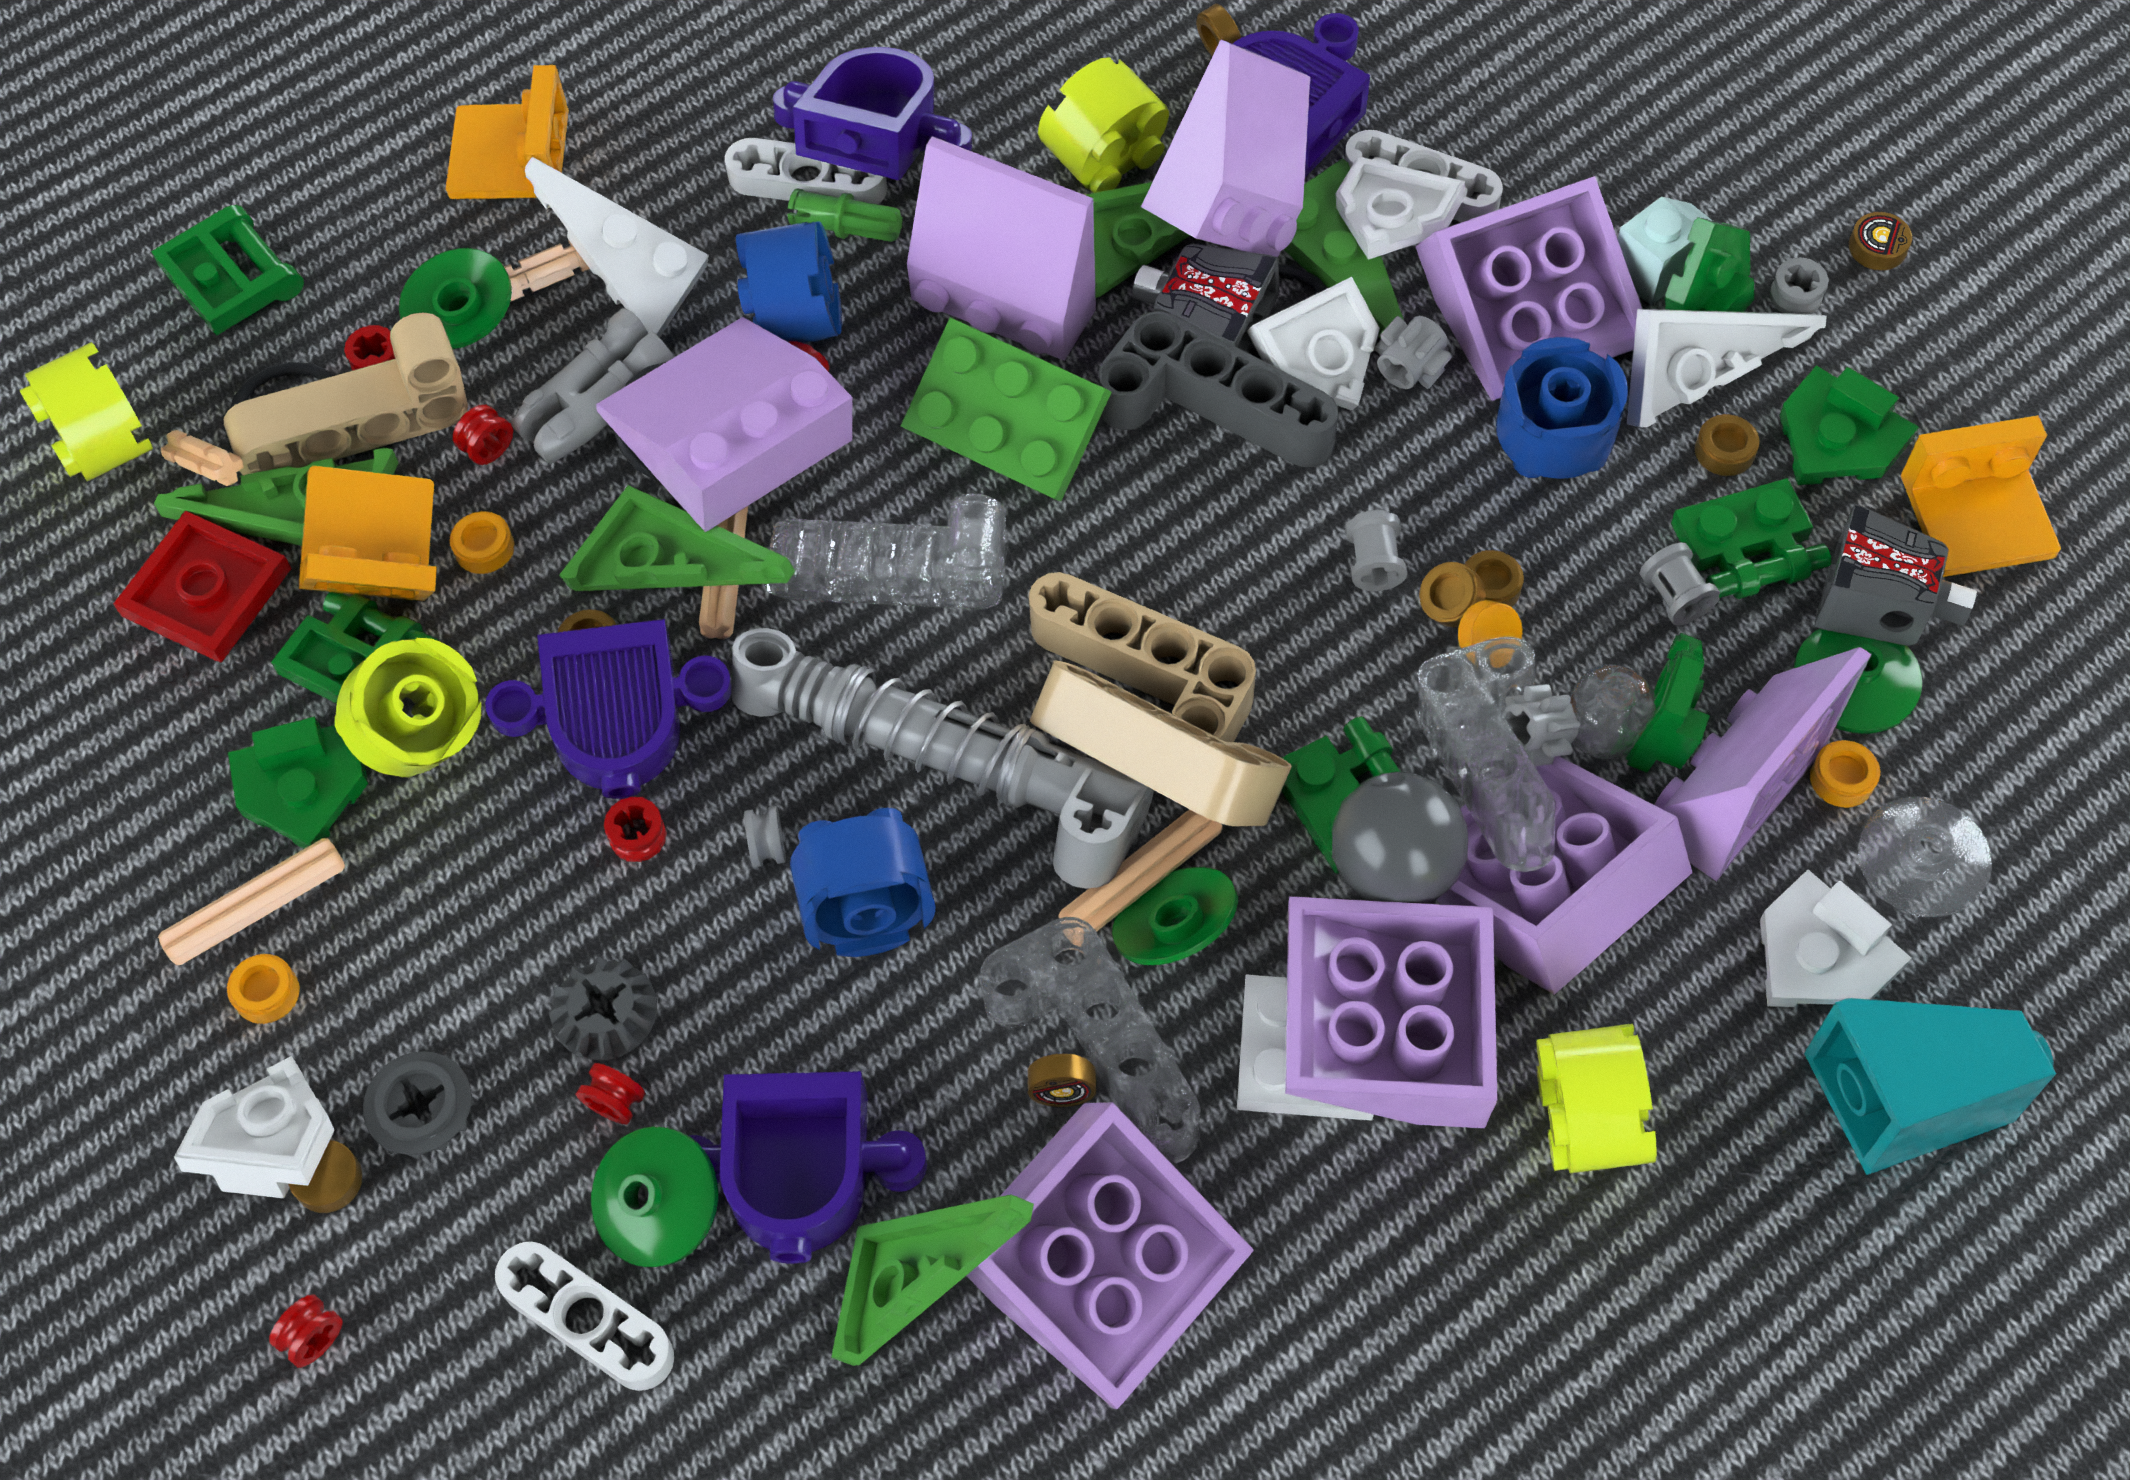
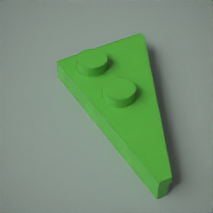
(1127, 235)
(1331, 252)
(266, 502)
(662, 546)
(912, 1262)

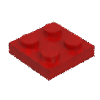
(202, 586)

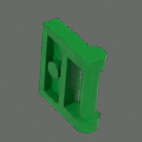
(214, 281)

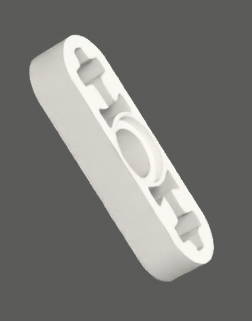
(771, 153)
(1417, 157)
(556, 1271)

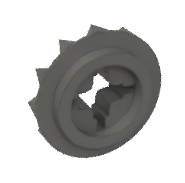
(593, 1035)
(388, 1101)

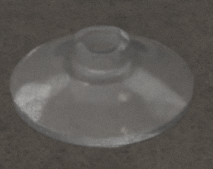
(1912, 876)

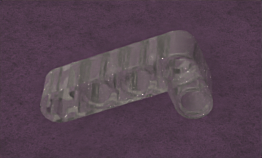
(898, 562)
(1464, 722)
(1104, 1041)

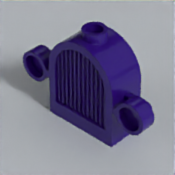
(1336, 88)
(867, 112)
(610, 702)
(801, 1156)

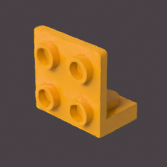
(499, 140)
(1978, 495)
(367, 534)

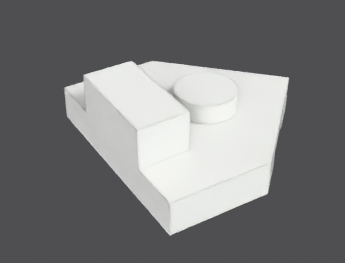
(1395, 205)
(1322, 341)
(1826, 946)
(259, 1135)

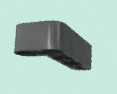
(1291, 423)

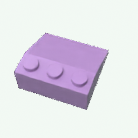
(1238, 155)
(1002, 250)
(1533, 277)
(731, 419)
(1759, 758)
(1606, 873)
(1392, 1009)
(1112, 1253)

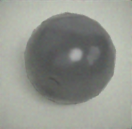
(1399, 839)

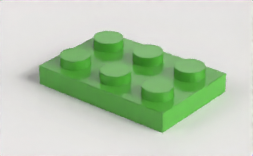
(1006, 409)

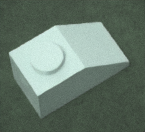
(1657, 245)

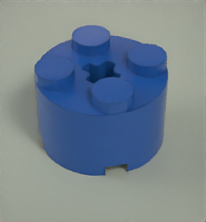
(790, 282)
(1560, 409)
(861, 883)

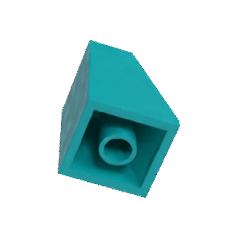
(1924, 1074)

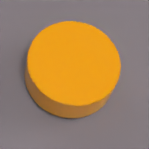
(482, 542)
(1488, 621)
(1845, 773)
(263, 988)

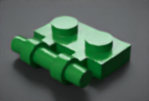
(1746, 525)
(324, 654)
(1324, 778)

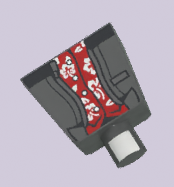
(1214, 290)
(1888, 582)

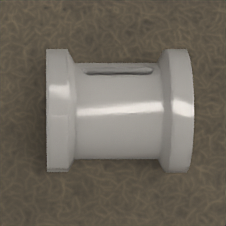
(1376, 550)
(1679, 583)

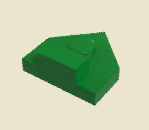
(1714, 270)
(1843, 427)
(1675, 726)
(296, 779)

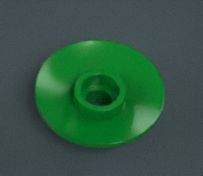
(461, 288)
(1881, 695)
(1176, 917)
(679, 1200)

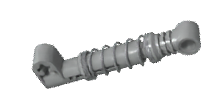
(1017, 765)

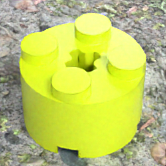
(1105, 124)
(86, 412)
(444, 709)
(1596, 1099)

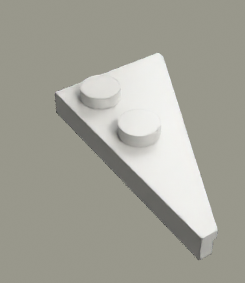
(636, 259)
(1689, 352)

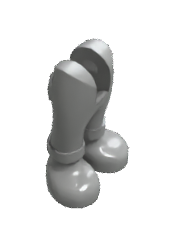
(564, 409)

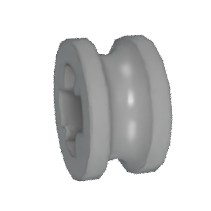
(1804, 274)
(764, 836)

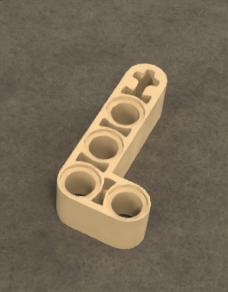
(355, 409)
(1074, 615)
(1203, 773)

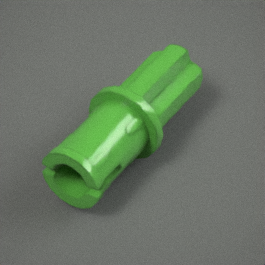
(845, 215)

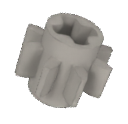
(1412, 352)
(1542, 723)

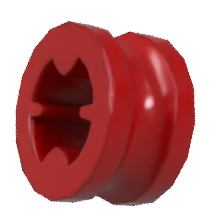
(365, 340)
(482, 434)
(625, 812)
(610, 1093)
(305, 1330)

